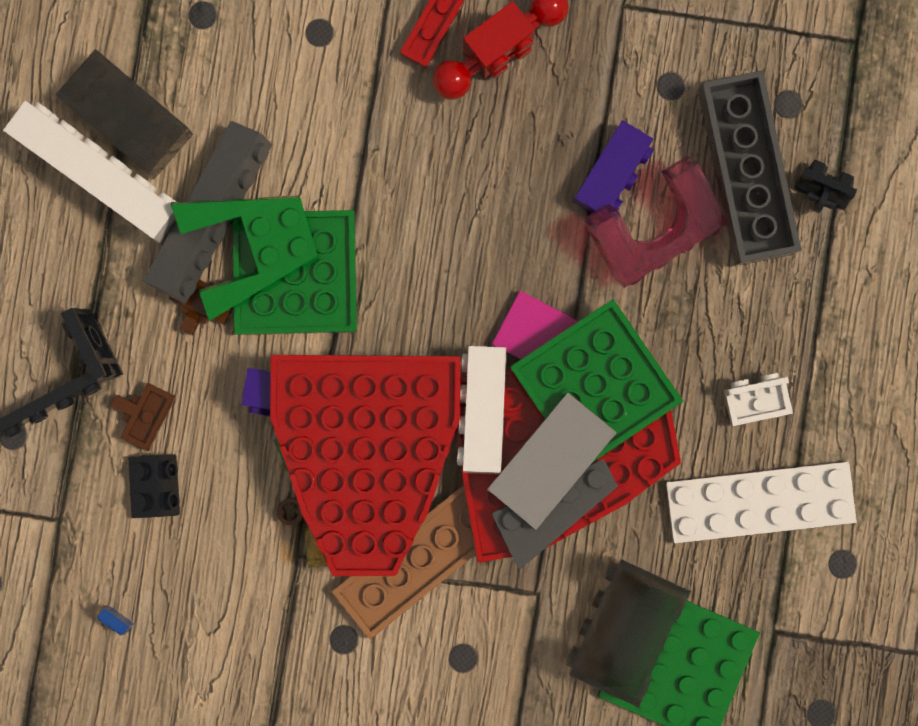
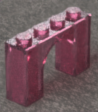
(695, 219)

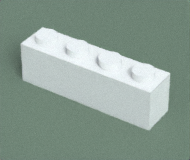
(484, 410)

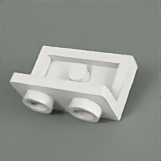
(758, 401)

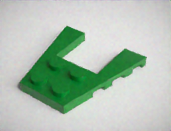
(275, 233)

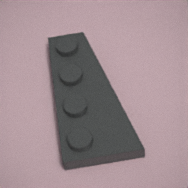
(586, 493)

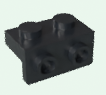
(154, 486)

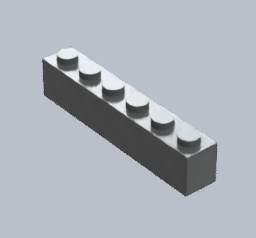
(225, 177)

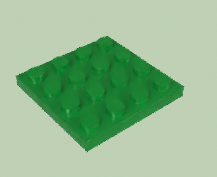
(313, 296)
(604, 369)
(695, 670)

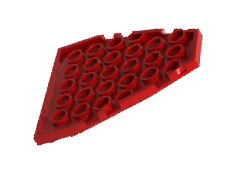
(364, 449)
(633, 465)

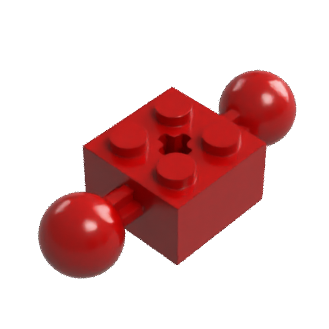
(495, 44)

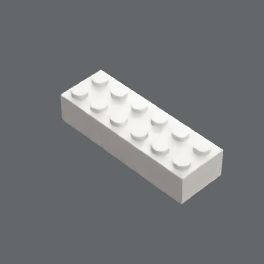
(89, 168)

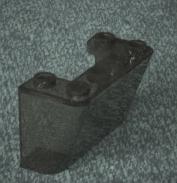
(626, 631)

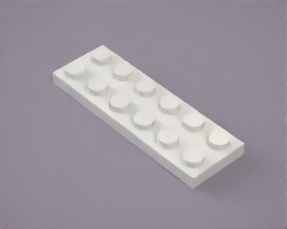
(760, 502)

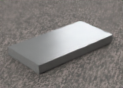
(552, 461)

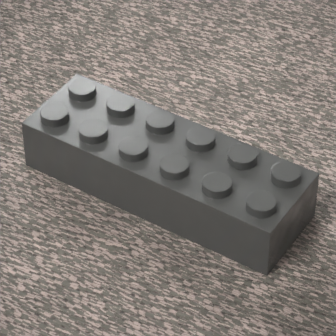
(749, 168)

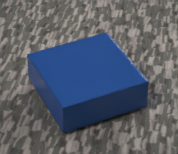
(115, 620)

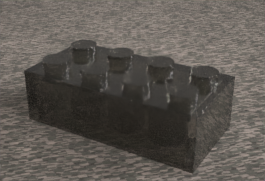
(124, 114)

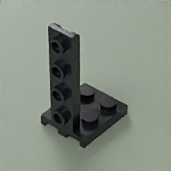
(92, 352)

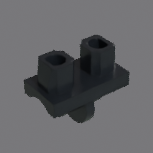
(825, 190)

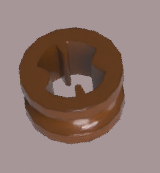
(281, 512)

